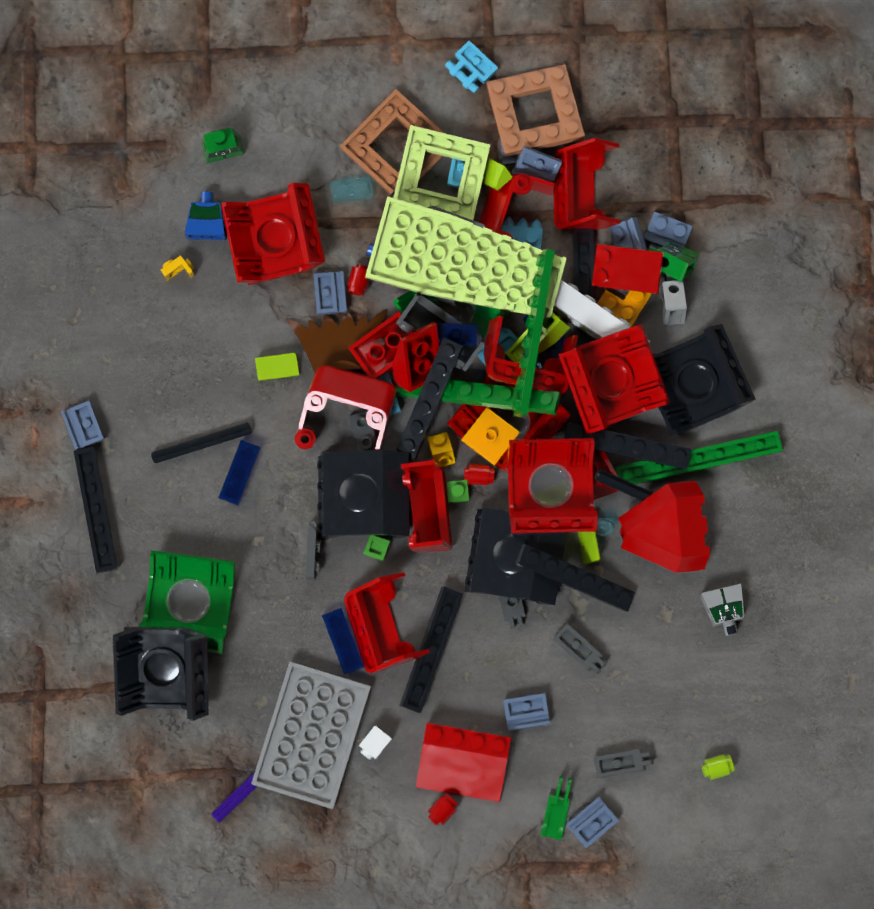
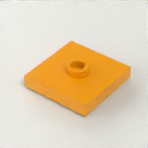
(490, 436)

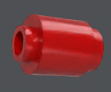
(357, 282)
(308, 432)
(479, 474)
(442, 810)

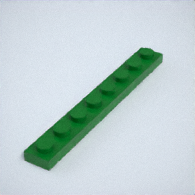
(532, 339)
(491, 396)
(704, 458)

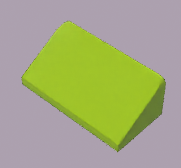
(495, 174)
(277, 366)
(589, 547)

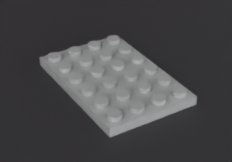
(311, 735)

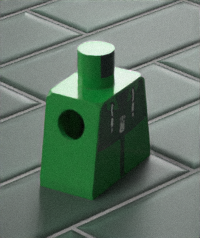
(221, 145)
(677, 260)

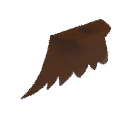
(331, 342)

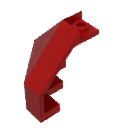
(668, 528)

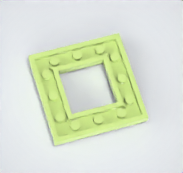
(425, 140)

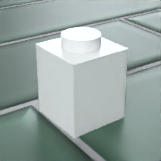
(374, 743)

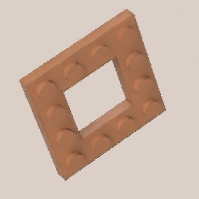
(554, 79)
(359, 142)

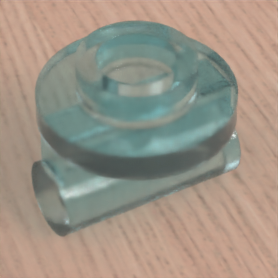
(605, 525)

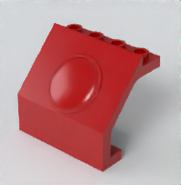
(273, 235)
(614, 378)

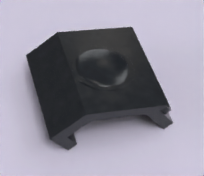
(702, 381)
(362, 494)
(494, 558)
(161, 670)

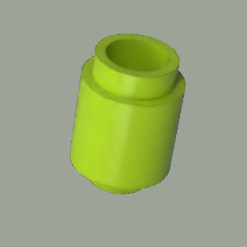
(717, 766)

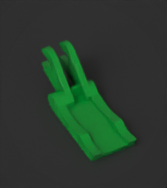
(556, 812)

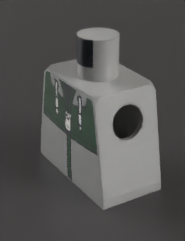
(673, 301)
(724, 607)

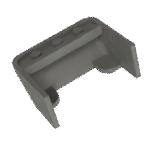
(425, 311)

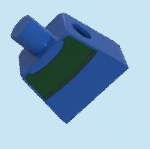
(205, 219)

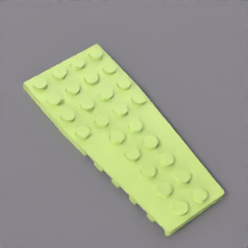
(456, 260)

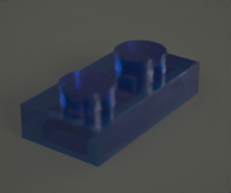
(462, 333)

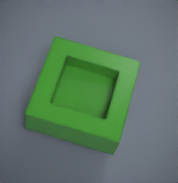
(457, 491)
(376, 547)

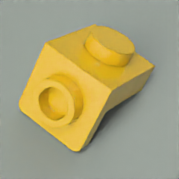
(175, 266)
(441, 449)

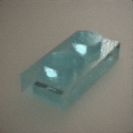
(351, 190)

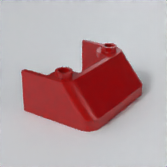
(575, 186)
(498, 200)
(549, 378)
(355, 390)
(429, 506)
(375, 626)

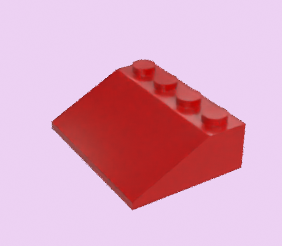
(463, 762)

